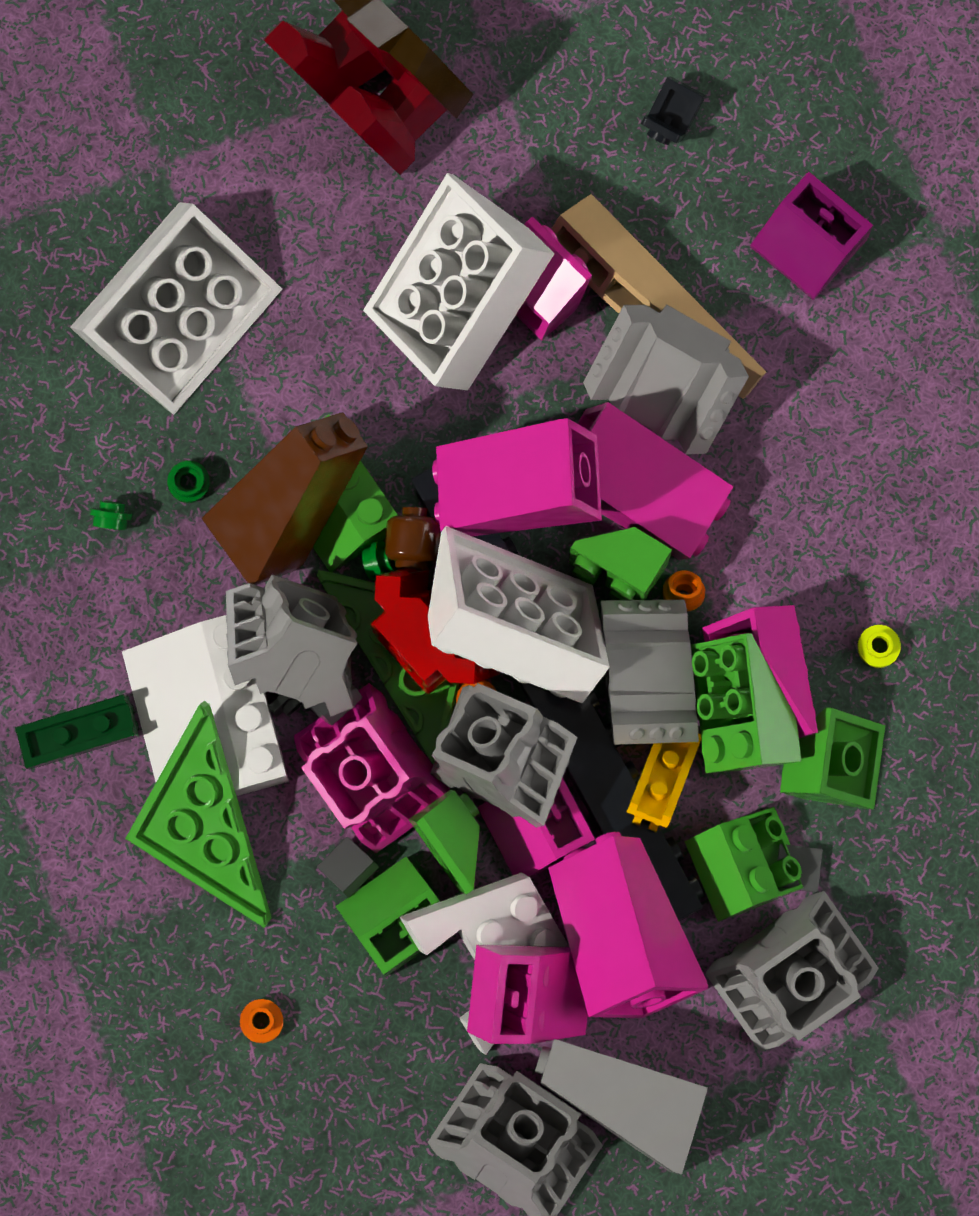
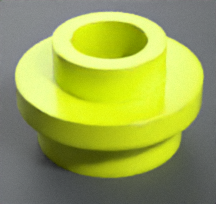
(869, 655)

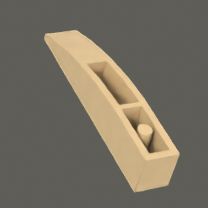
(631, 276)

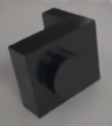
(673, 111)

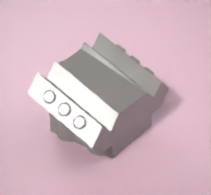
(668, 375)
(291, 642)
(649, 672)
(503, 753)
(793, 973)
(516, 1140)

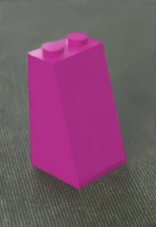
(519, 479)
(654, 483)
(623, 930)

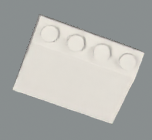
(457, 284)
(177, 306)
(516, 617)
(192, 667)

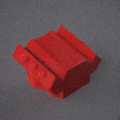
(406, 633)

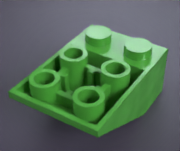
(741, 707)

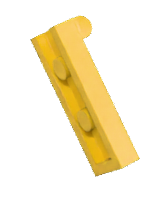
(662, 783)

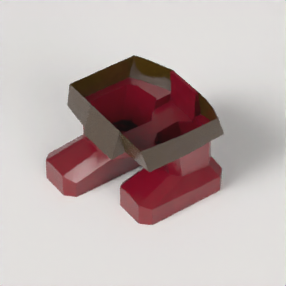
(355, 49)

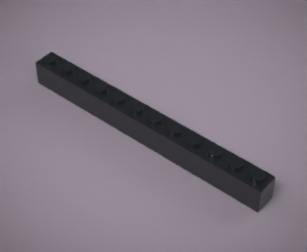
(595, 763)

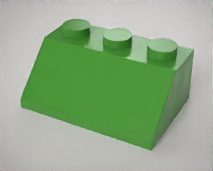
(355, 521)

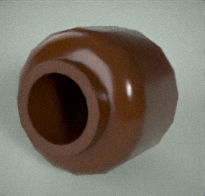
(412, 538)

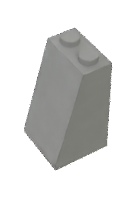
(633, 1102)

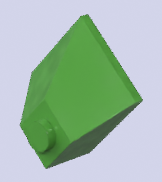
(837, 762)
(451, 836)

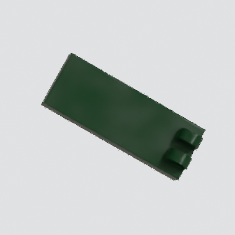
(77, 731)

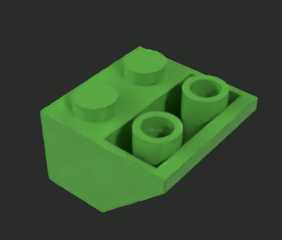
(629, 557)
(741, 863)
(376, 910)

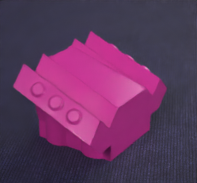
(369, 770)

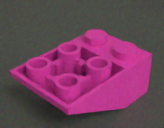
(780, 643)
(525, 995)

